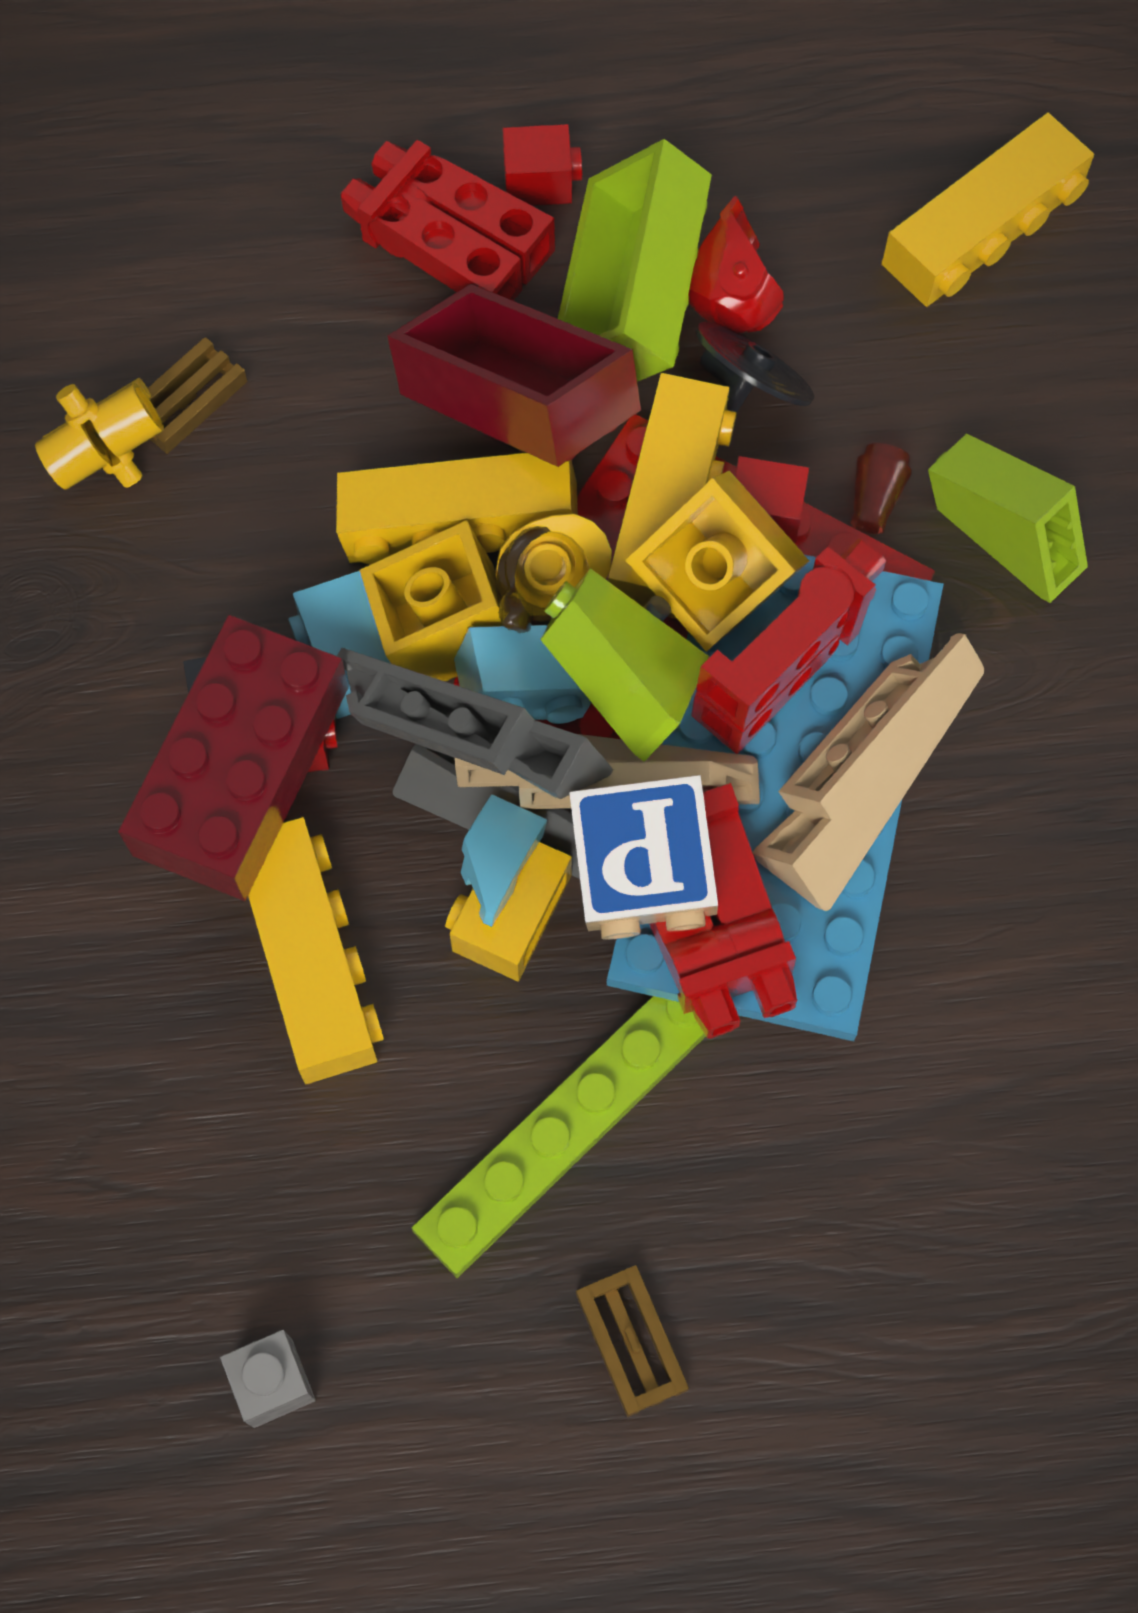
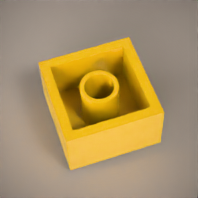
(431, 598)

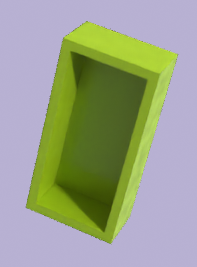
(638, 253)

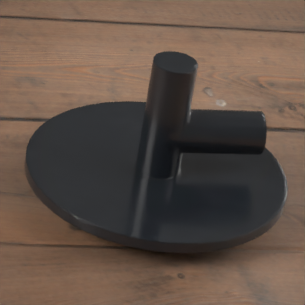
(745, 364)

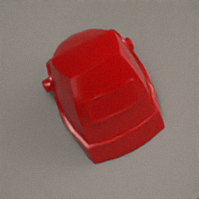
(730, 279)

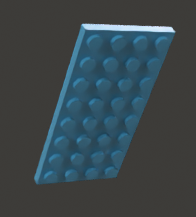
(836, 944)

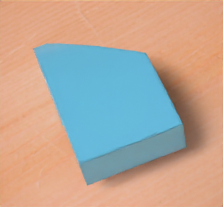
(497, 852)

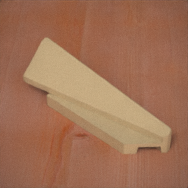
(663, 764)
(864, 771)

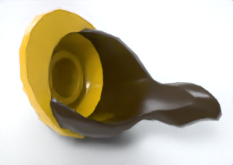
(540, 560)

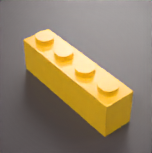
(988, 210)
(673, 465)
(403, 505)
(308, 960)

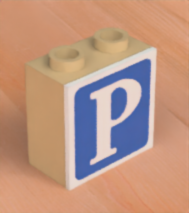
(644, 856)

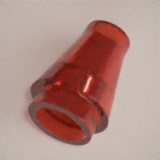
(878, 485)

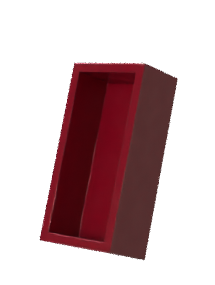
(515, 373)
(235, 757)

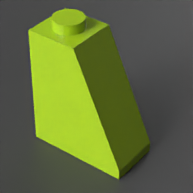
(1012, 513)
(623, 660)

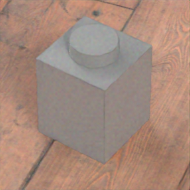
(267, 1379)

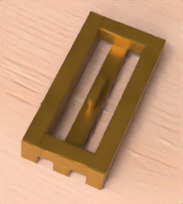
(182, 382)
(653, 1394)

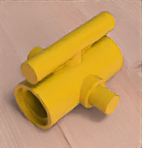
(99, 435)

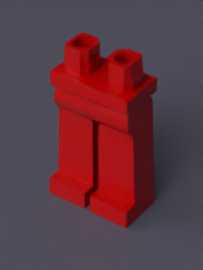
(449, 221)
(831, 604)
(746, 943)

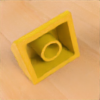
(717, 559)

